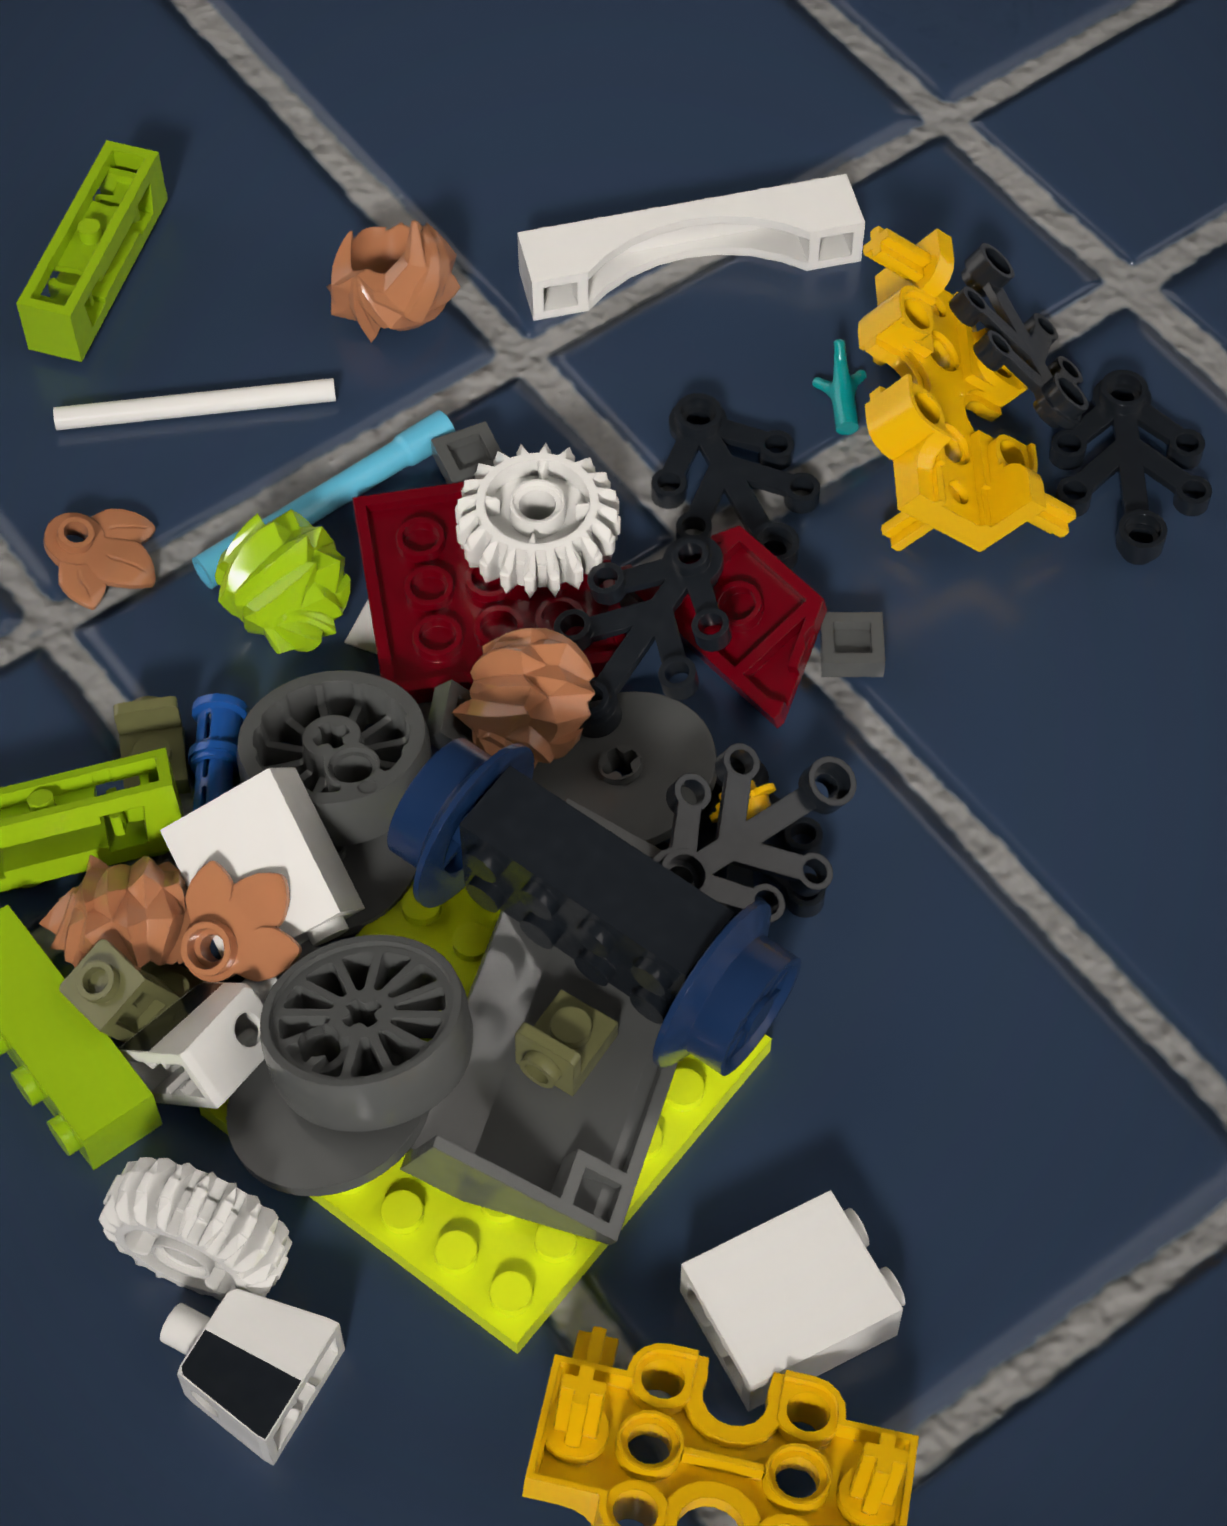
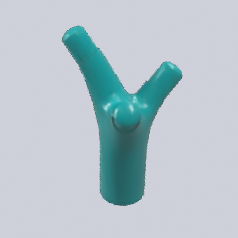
(842, 391)

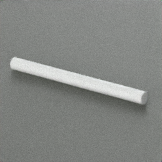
(194, 404)

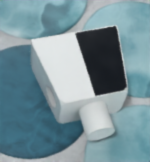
(201, 1044)
(254, 1365)

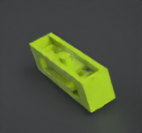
(93, 251)
(60, 821)

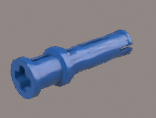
(215, 751)

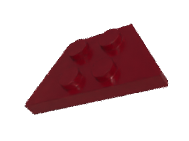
(771, 624)

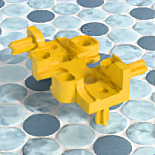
(942, 468)
(597, 1409)

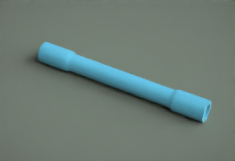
(403, 451)

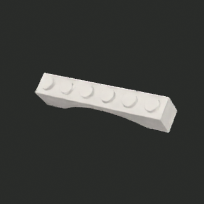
(795, 223)

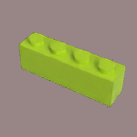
(64, 1058)

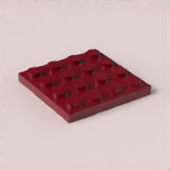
(433, 607)

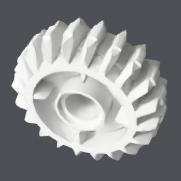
(537, 519)
(194, 1228)

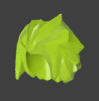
(284, 581)

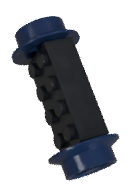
(596, 899)

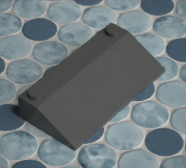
(534, 1146)

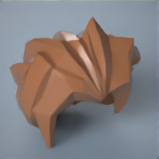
(392, 277)
(529, 692)
(130, 906)

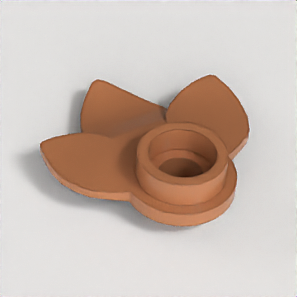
(107, 556)
(245, 919)

